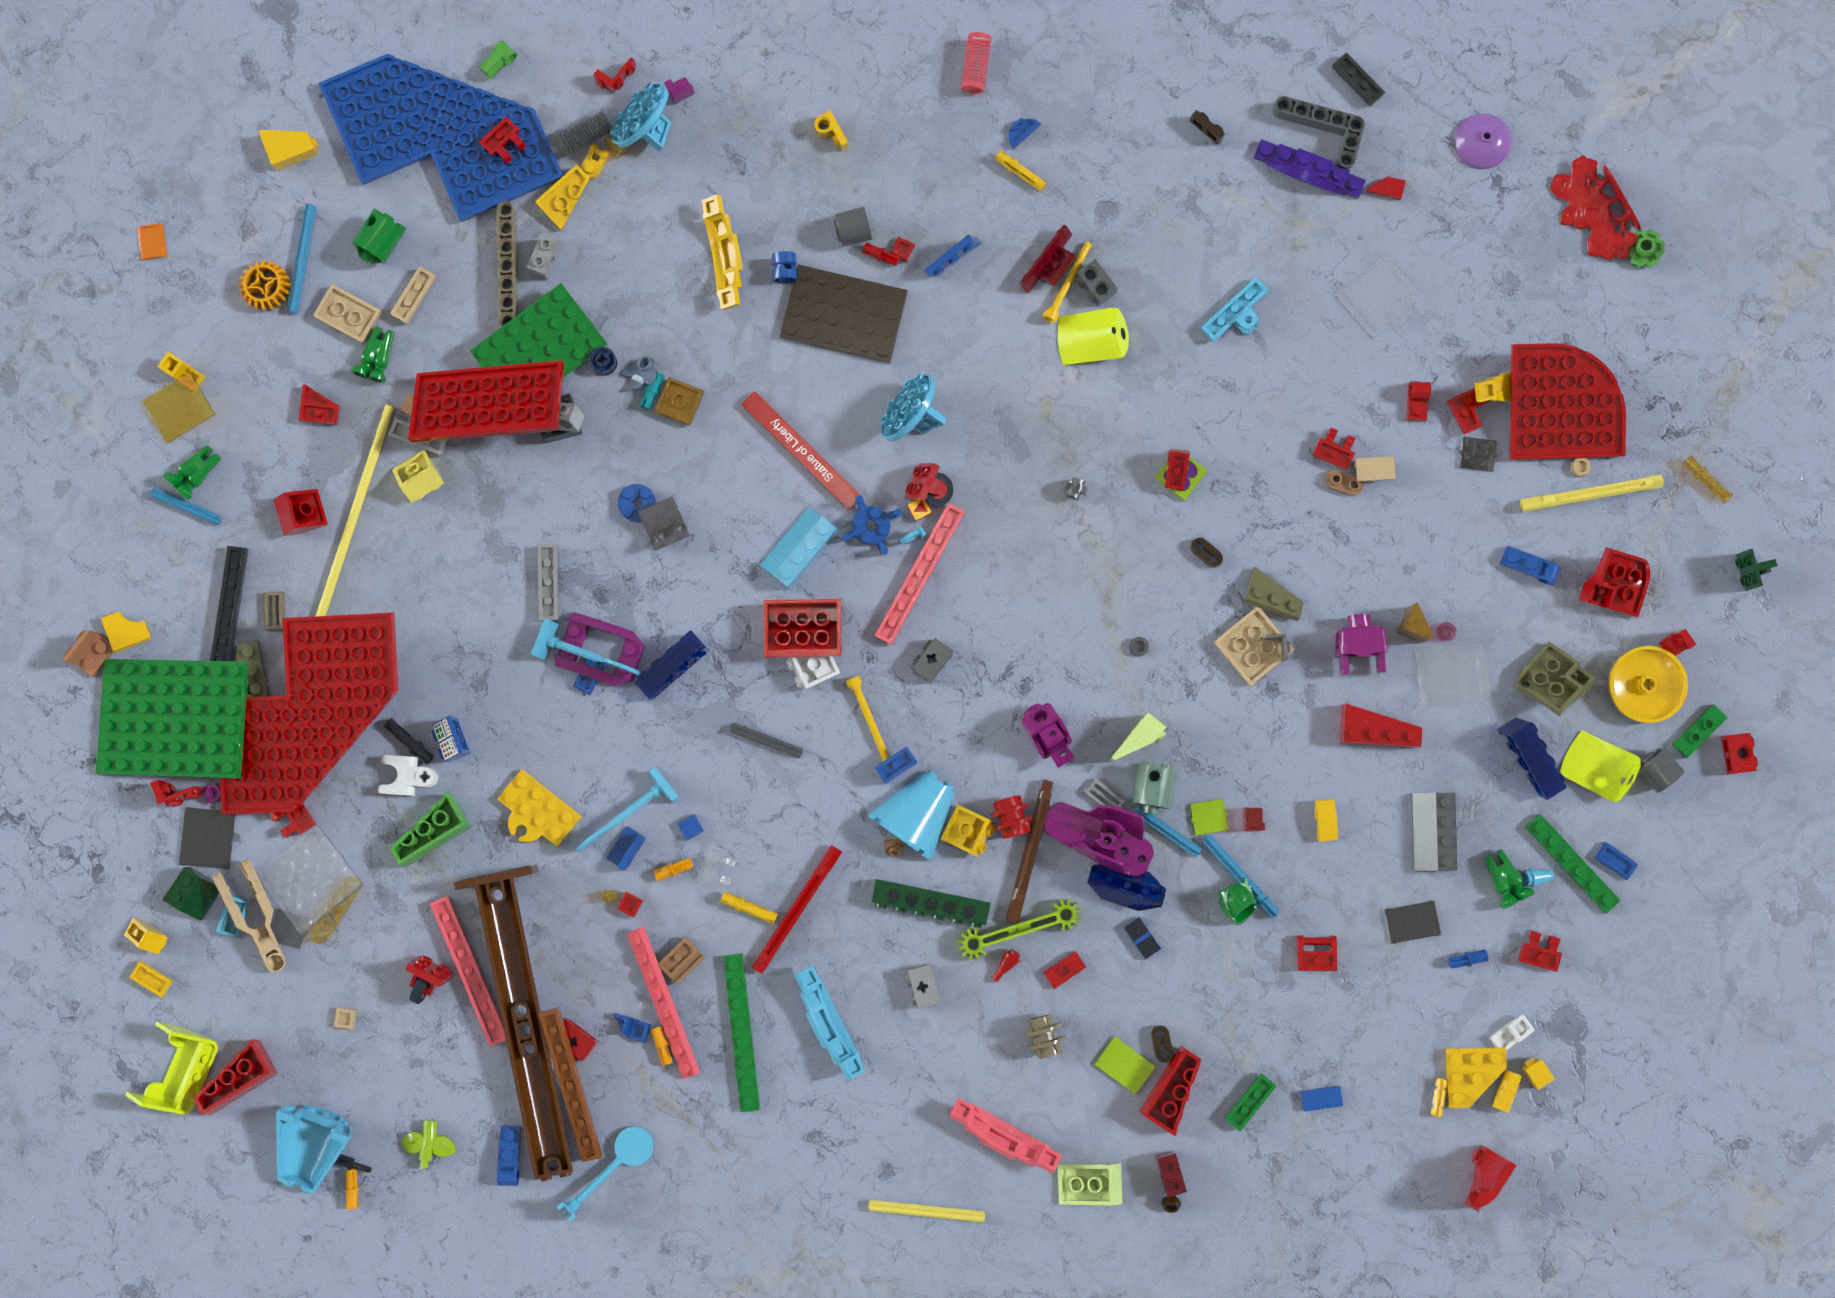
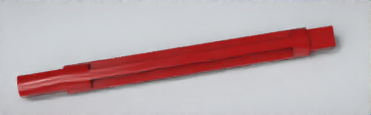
(796, 909)

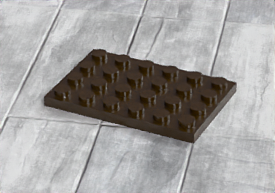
(843, 314)

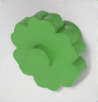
(1647, 249)

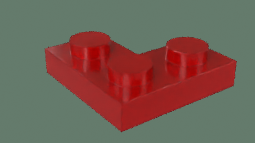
(1463, 410)

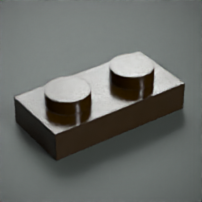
(1202, 122)

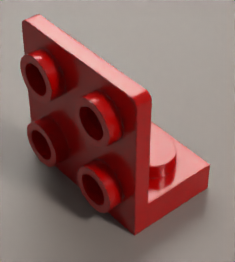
(166, 793)

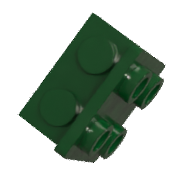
(1751, 570)

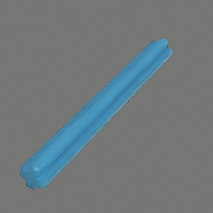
(301, 259)

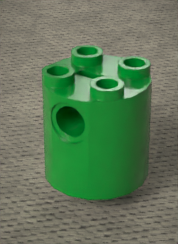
(378, 237)

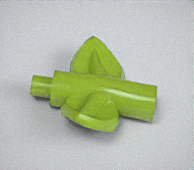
(428, 1143)

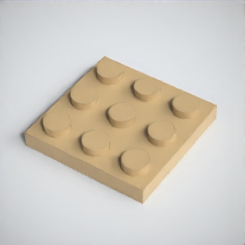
(1245, 648)

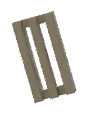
(281, 594)

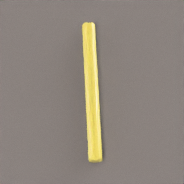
(926, 1211)

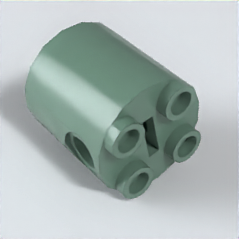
(1154, 794)

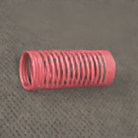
(967, 85)

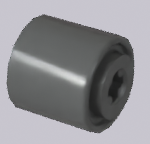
(852, 227)
(1660, 769)

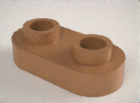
(1344, 483)

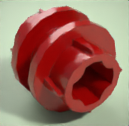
(1011, 816)

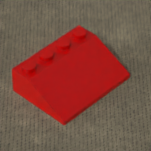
(802, 628)

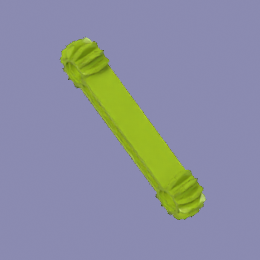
(1020, 929)

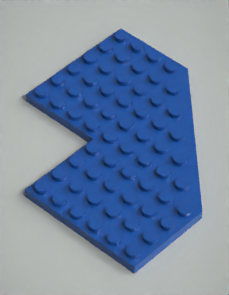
(404, 113)

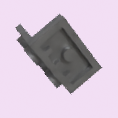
(663, 523)

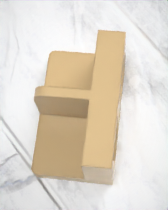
(1375, 468)

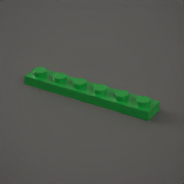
(1572, 863)

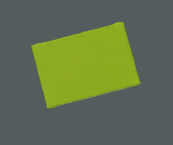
(1124, 1065)

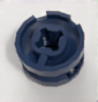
(603, 361)

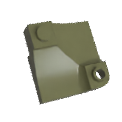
(1554, 679)

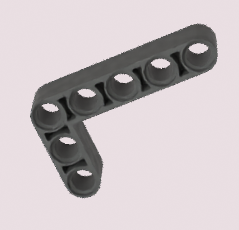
(1325, 124)

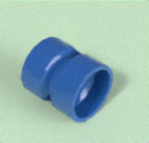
(784, 267)

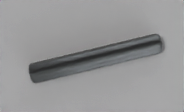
(766, 740)

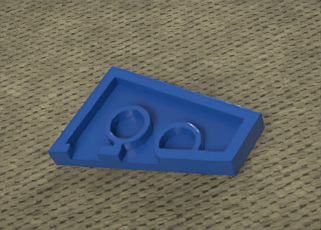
(952, 255)

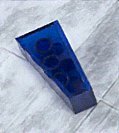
(671, 665)
(1533, 757)

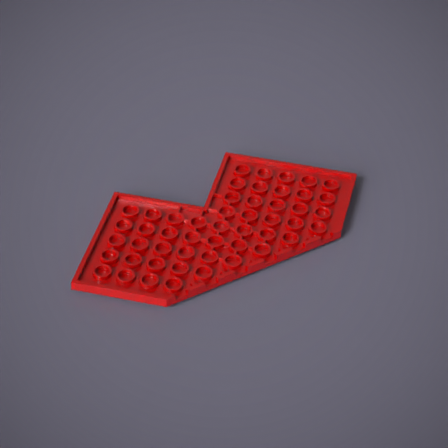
(336, 685)

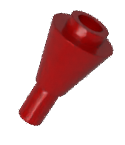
(1008, 961)

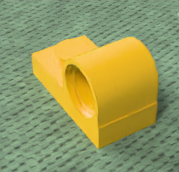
(833, 129)

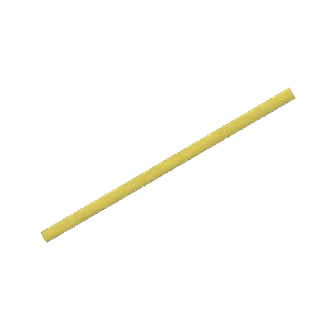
(355, 511)

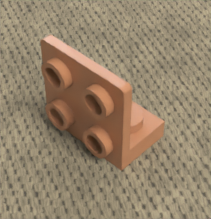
(89, 652)

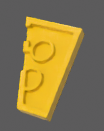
(563, 196)

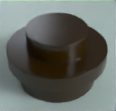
(1171, 1204)

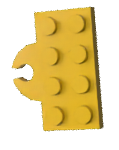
(537, 810)

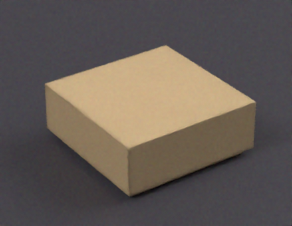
(345, 1018)

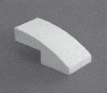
(1512, 1032)

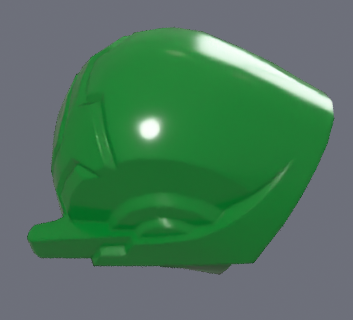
(1237, 902)

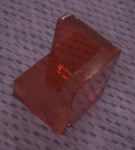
(1253, 819)

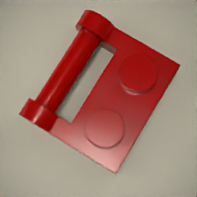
(1316, 959)

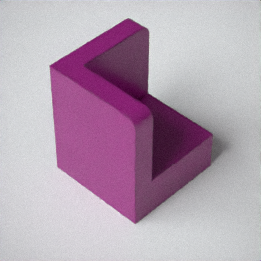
(679, 90)

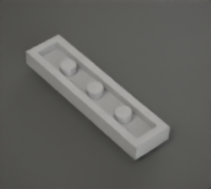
(548, 582)

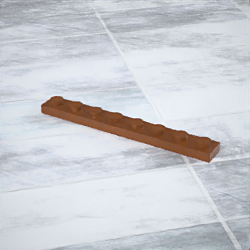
(570, 1084)

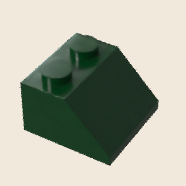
(192, 893)

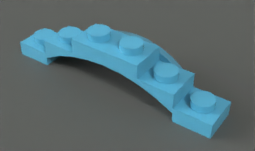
(828, 1024)

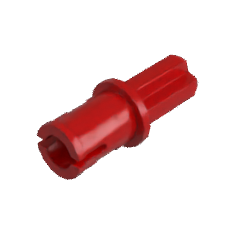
(880, 254)

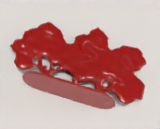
(1591, 209)

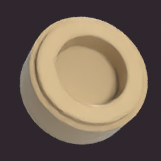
(1580, 467)

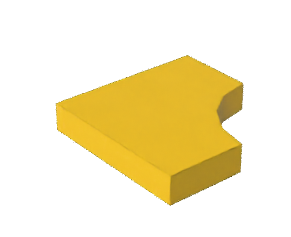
(124, 633)

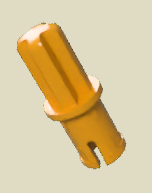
(673, 869)
(661, 1046)
(351, 1189)

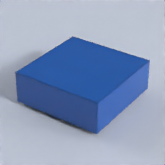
(690, 827)

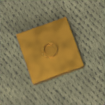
(679, 401)

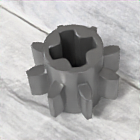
(1075, 488)

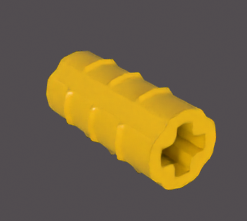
(1507, 1091)

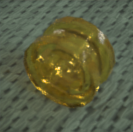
(609, 896)

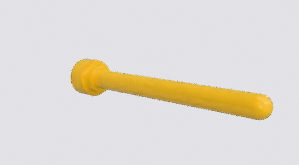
(1051, 314)
(855, 685)

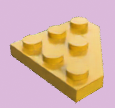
(1471, 1073)

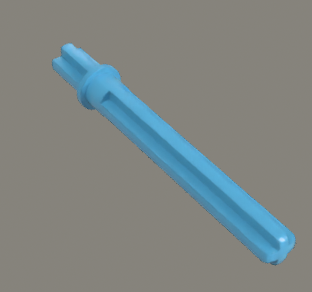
(1234, 869)

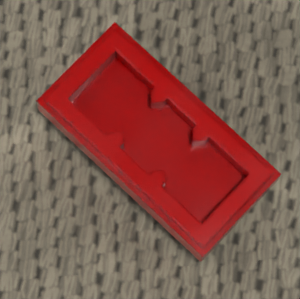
(1064, 970)

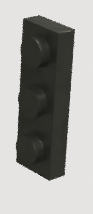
(1358, 79)

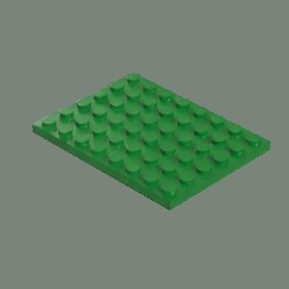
(172, 718)

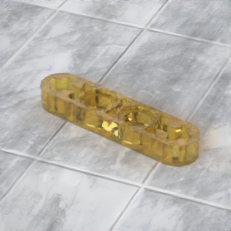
(339, 912)

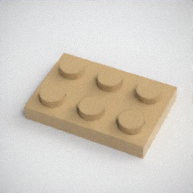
(347, 313)

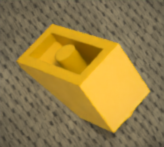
(145, 936)

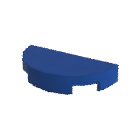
(1021, 130)

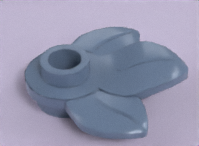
(641, 372)

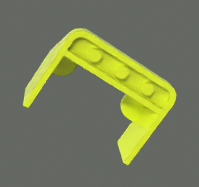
(184, 1075)

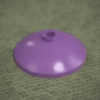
(1477, 150)

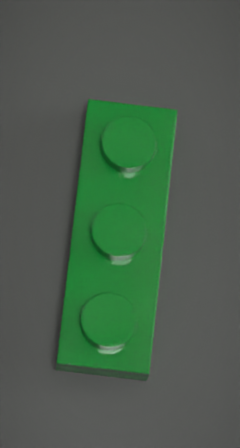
(1250, 1102)

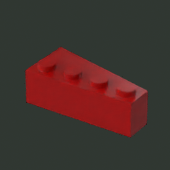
(1371, 728)
(240, 1076)
(1170, 1093)

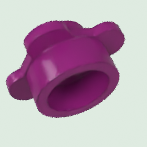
(210, 798)

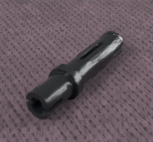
(415, 747)

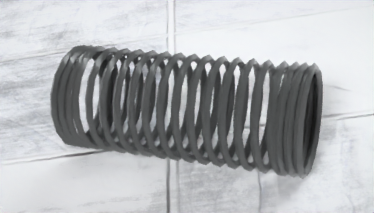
(579, 130)

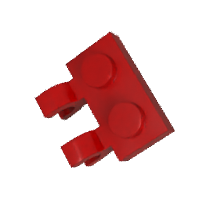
(500, 136)
(1333, 453)
(300, 821)
(1539, 956)

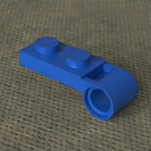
(1531, 565)
(508, 1156)

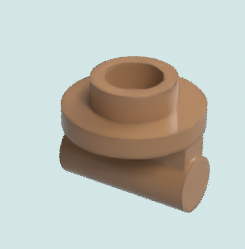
(894, 847)

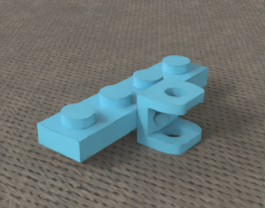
(1237, 312)

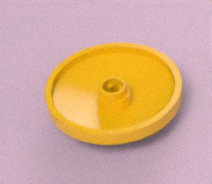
(1648, 684)

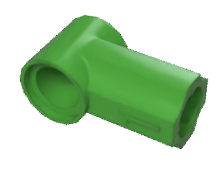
(500, 56)

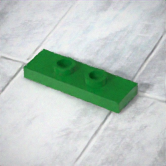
(1699, 730)

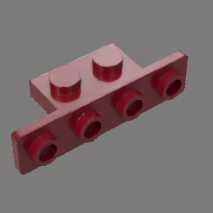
(1051, 262)

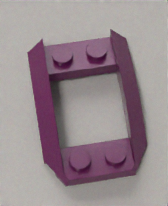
(576, 634)

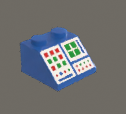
(450, 739)

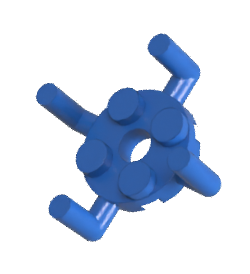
(881, 519)

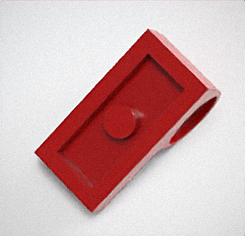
(1417, 400)
(1177, 469)
(1678, 642)

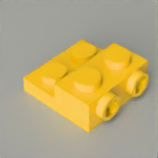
(968, 831)

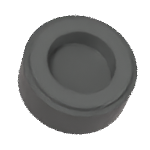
(1139, 646)

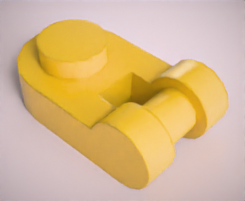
(591, 167)

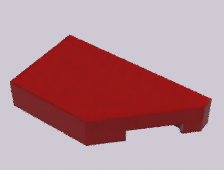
(1388, 187)

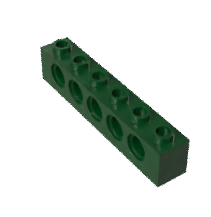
(882, 887)

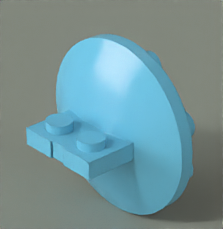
(643, 118)
(912, 410)

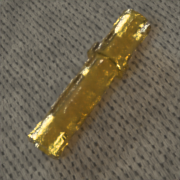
(1701, 473)

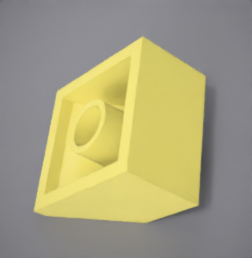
(418, 476)

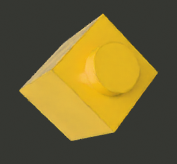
(1537, 1072)

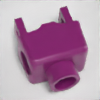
(1362, 641)
(1040, 723)

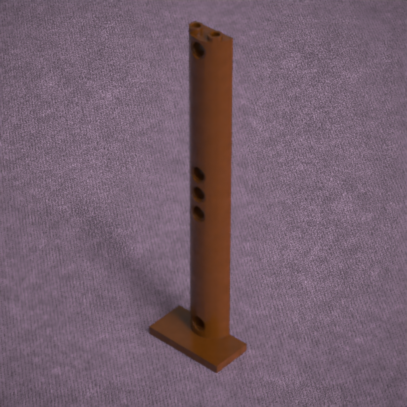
(517, 987)

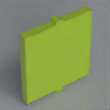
(1209, 817)

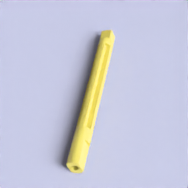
(1608, 490)

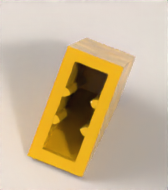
(288, 147)

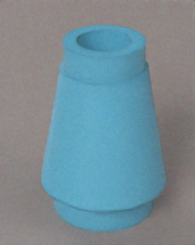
(1537, 877)

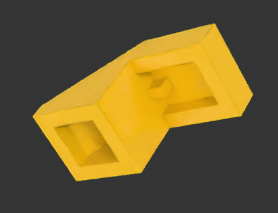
(177, 368)

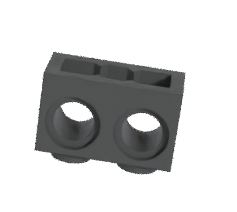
(1101, 280)

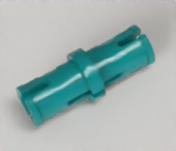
(651, 391)

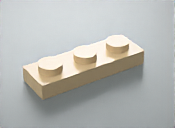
(413, 295)

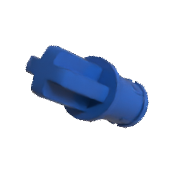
(1468, 959)

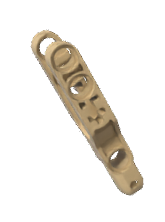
(262, 936)

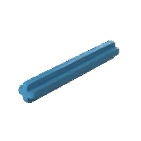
(186, 506)
(1169, 833)

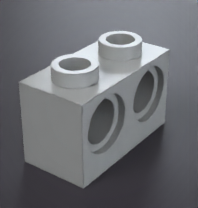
(570, 417)

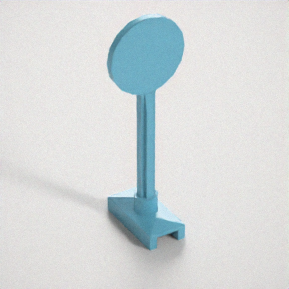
(546, 640)
(660, 787)
(631, 1147)

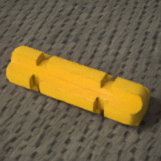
(1439, 1097)

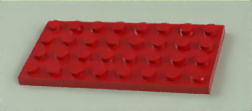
(486, 401)

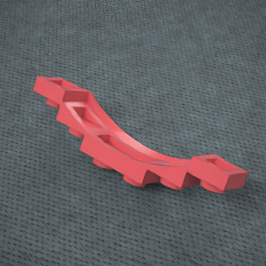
(1004, 1137)

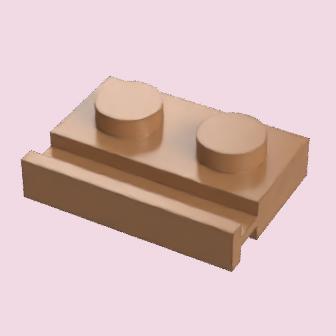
(681, 960)

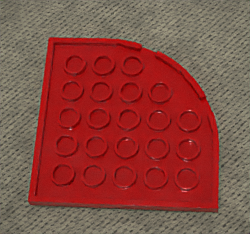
(1563, 404)

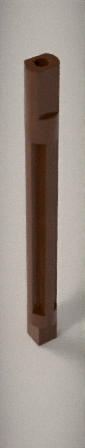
(1030, 852)

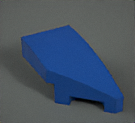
(633, 1027)

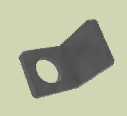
(1285, 645)

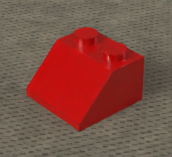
(300, 511)

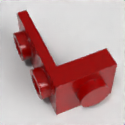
(604, 81)

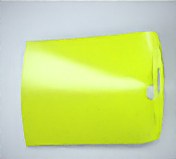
(1090, 338)
(1600, 766)

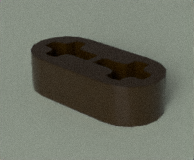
(1210, 549)
(1166, 1042)

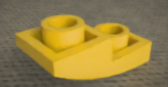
(1326, 820)

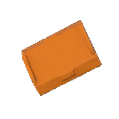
(152, 241)

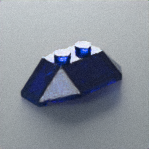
(1126, 890)

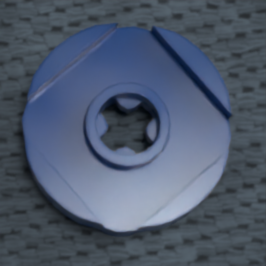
(629, 495)

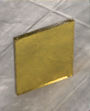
(178, 407)

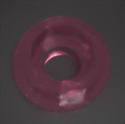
(1452, 631)

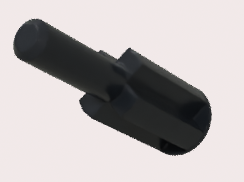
(349, 1162)

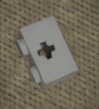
(544, 256)
(920, 998)

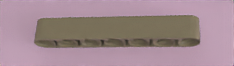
(507, 258)

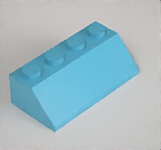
(799, 547)

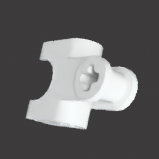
(408, 776)

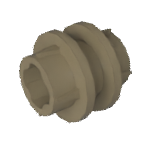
(1044, 1036)

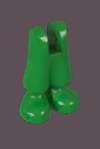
(377, 354)
(194, 469)
(1507, 877)

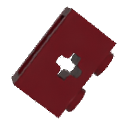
(1171, 1174)

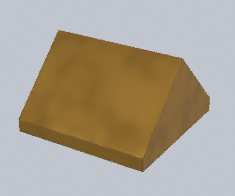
(1415, 625)

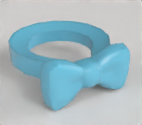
(919, 532)

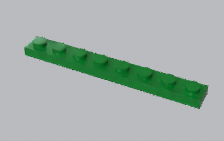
(741, 1032)

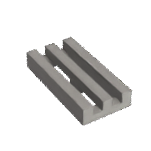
(1091, 796)

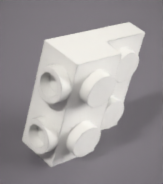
(812, 670)

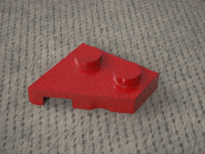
(317, 408)

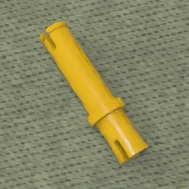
(1021, 171)
(748, 907)

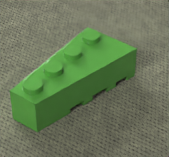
(433, 830)

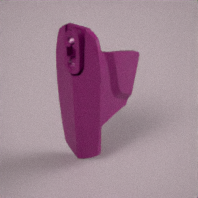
(1102, 835)

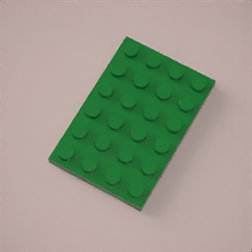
(544, 332)

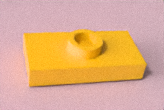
(151, 979)

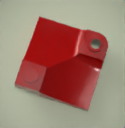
(1618, 583)
(1489, 1177)

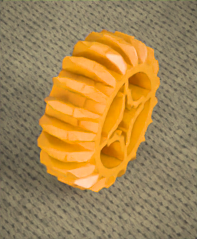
(279, 282)

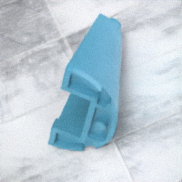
(917, 812)
(308, 1144)

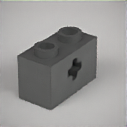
(942, 654)

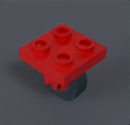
(929, 485)
(426, 977)

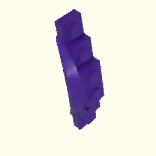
(1309, 168)

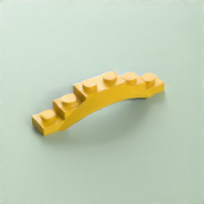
(724, 252)
(1494, 388)

